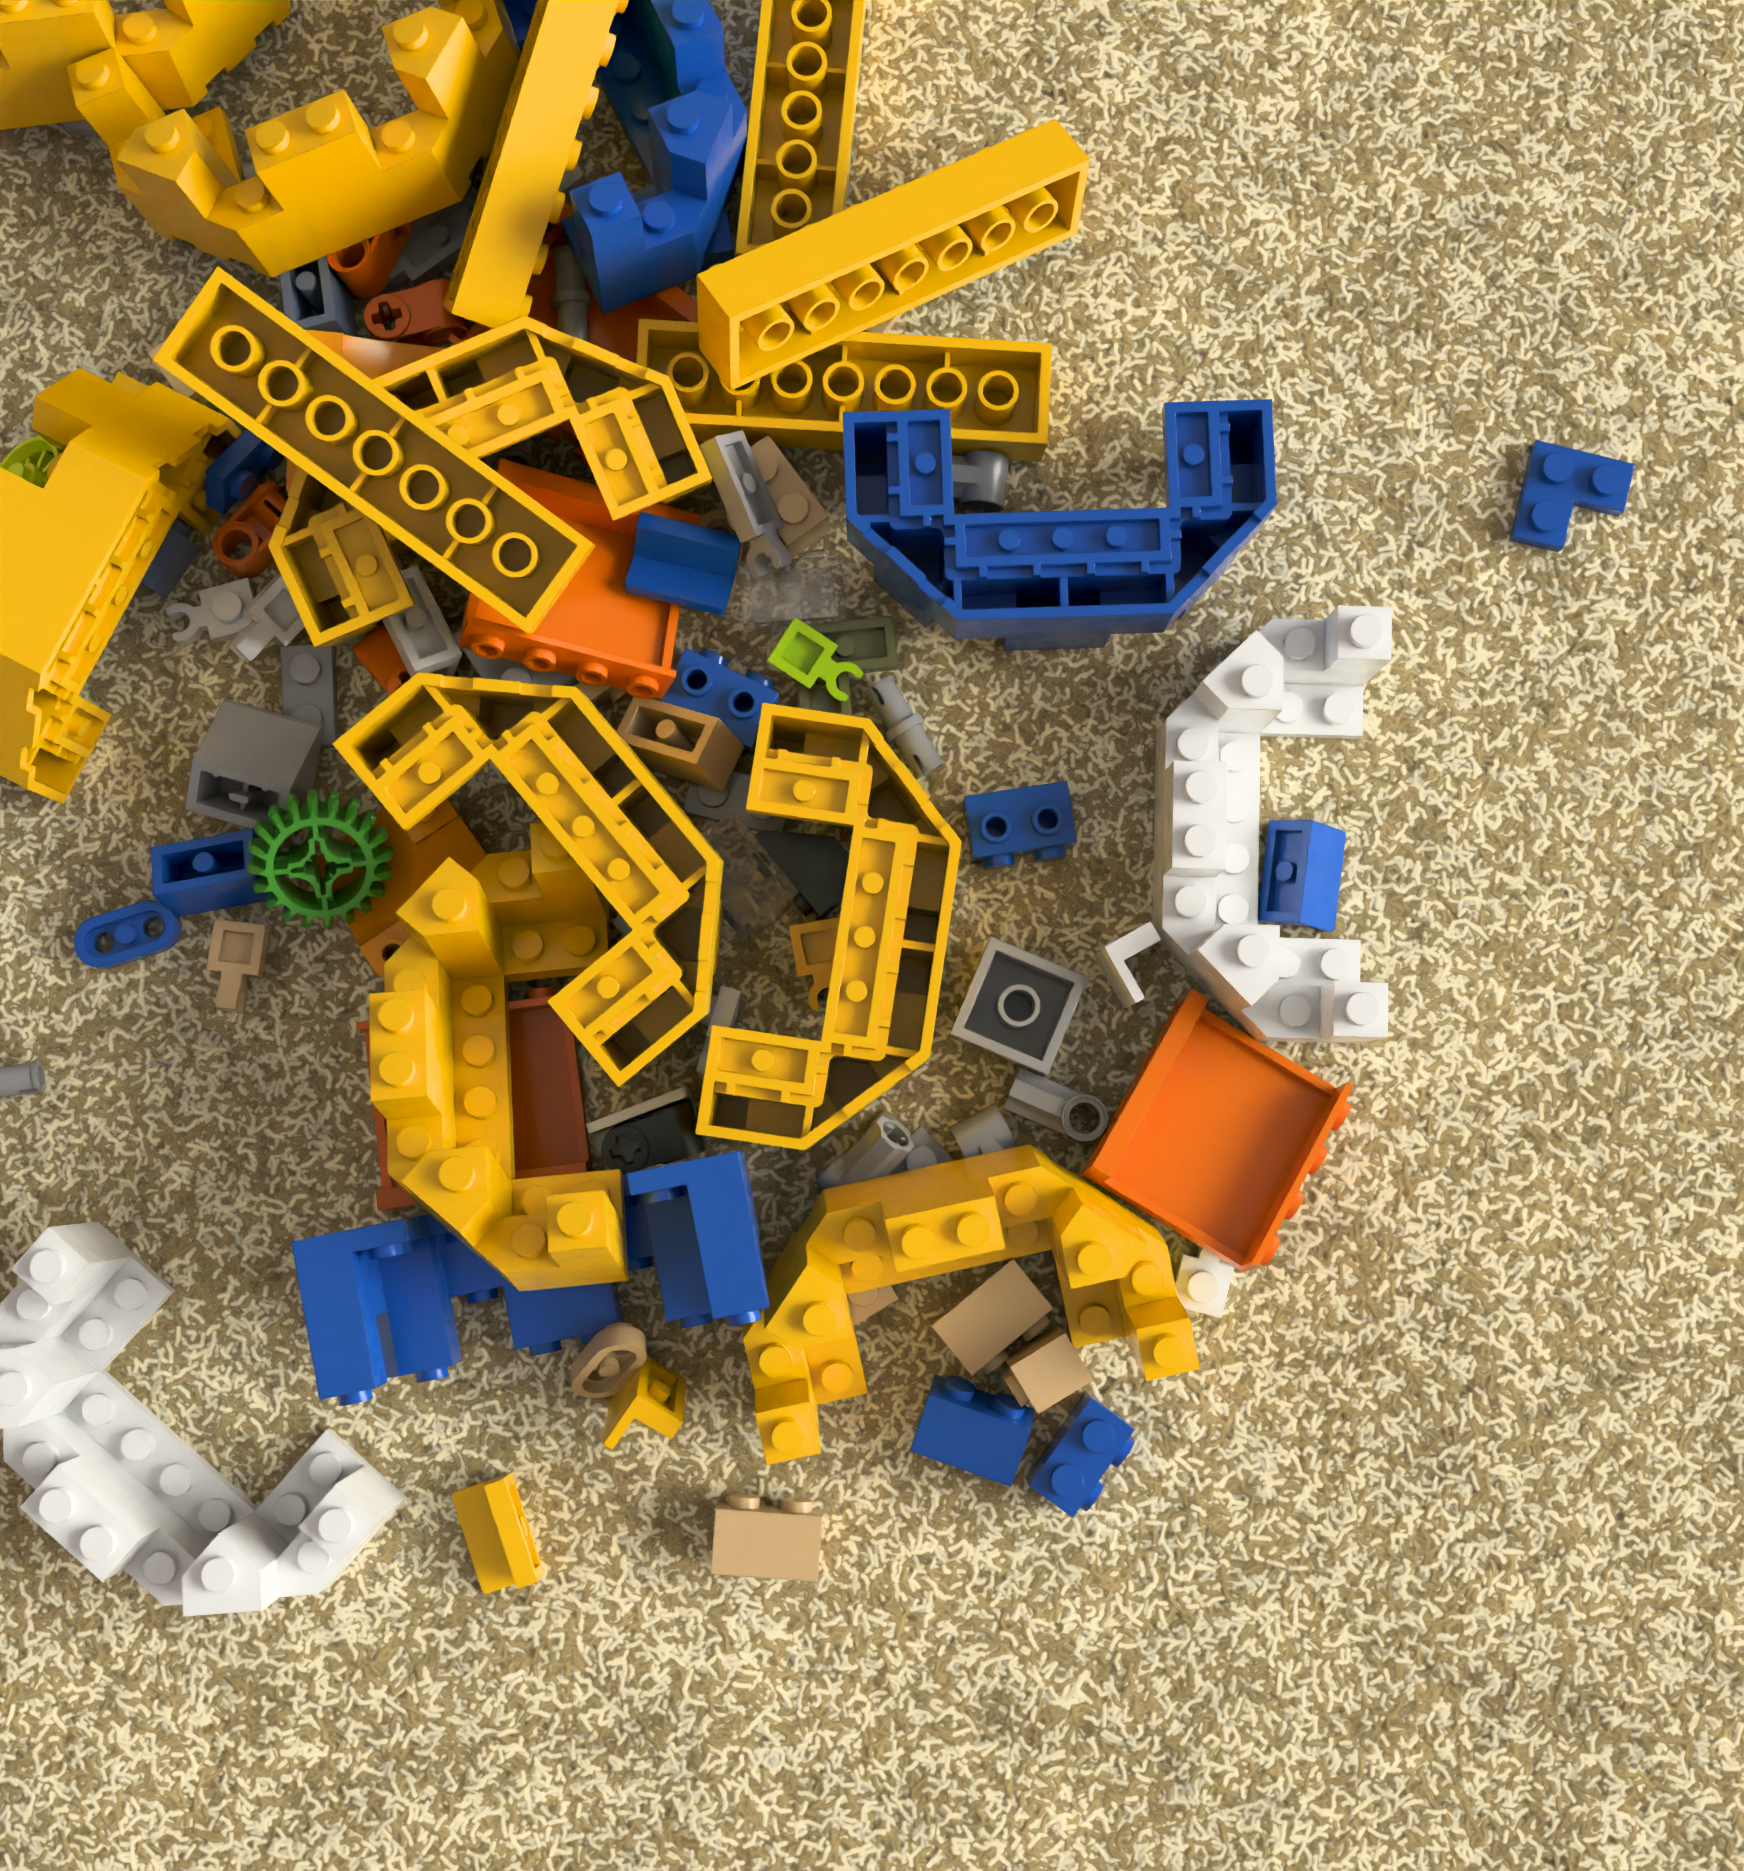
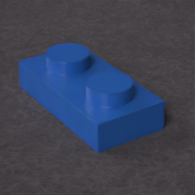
(238, 470)

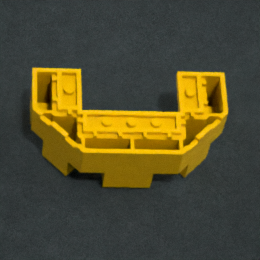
(167, 49)
(319, 166)
(487, 399)
(82, 550)
(601, 811)
(886, 941)
(447, 1063)
(944, 1220)

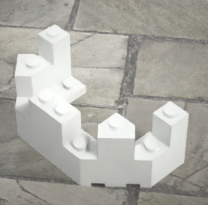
(1277, 683)
(124, 1483)

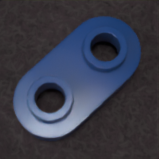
(130, 935)

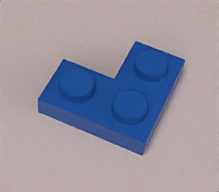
(1561, 479)

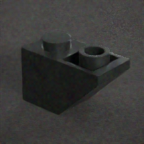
(813, 865)

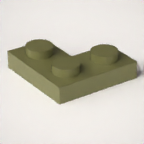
(864, 642)

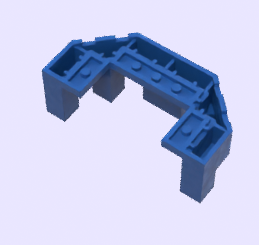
(687, 135)
(1056, 573)
(384, 1290)

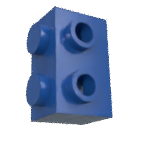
(713, 689)
(1019, 824)
(204, 873)
(973, 1429)
(1080, 1455)

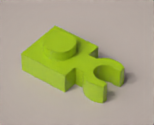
(807, 655)

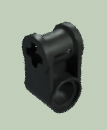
(662, 1135)

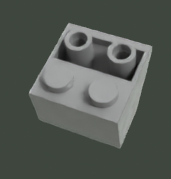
(252, 763)

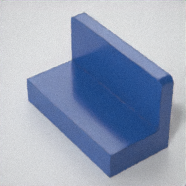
(683, 564)
(1301, 874)

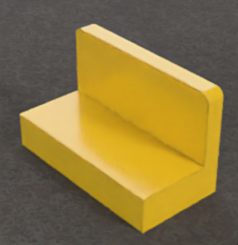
(651, 1396)
(498, 1534)

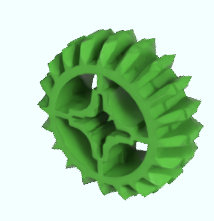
(301, 864)

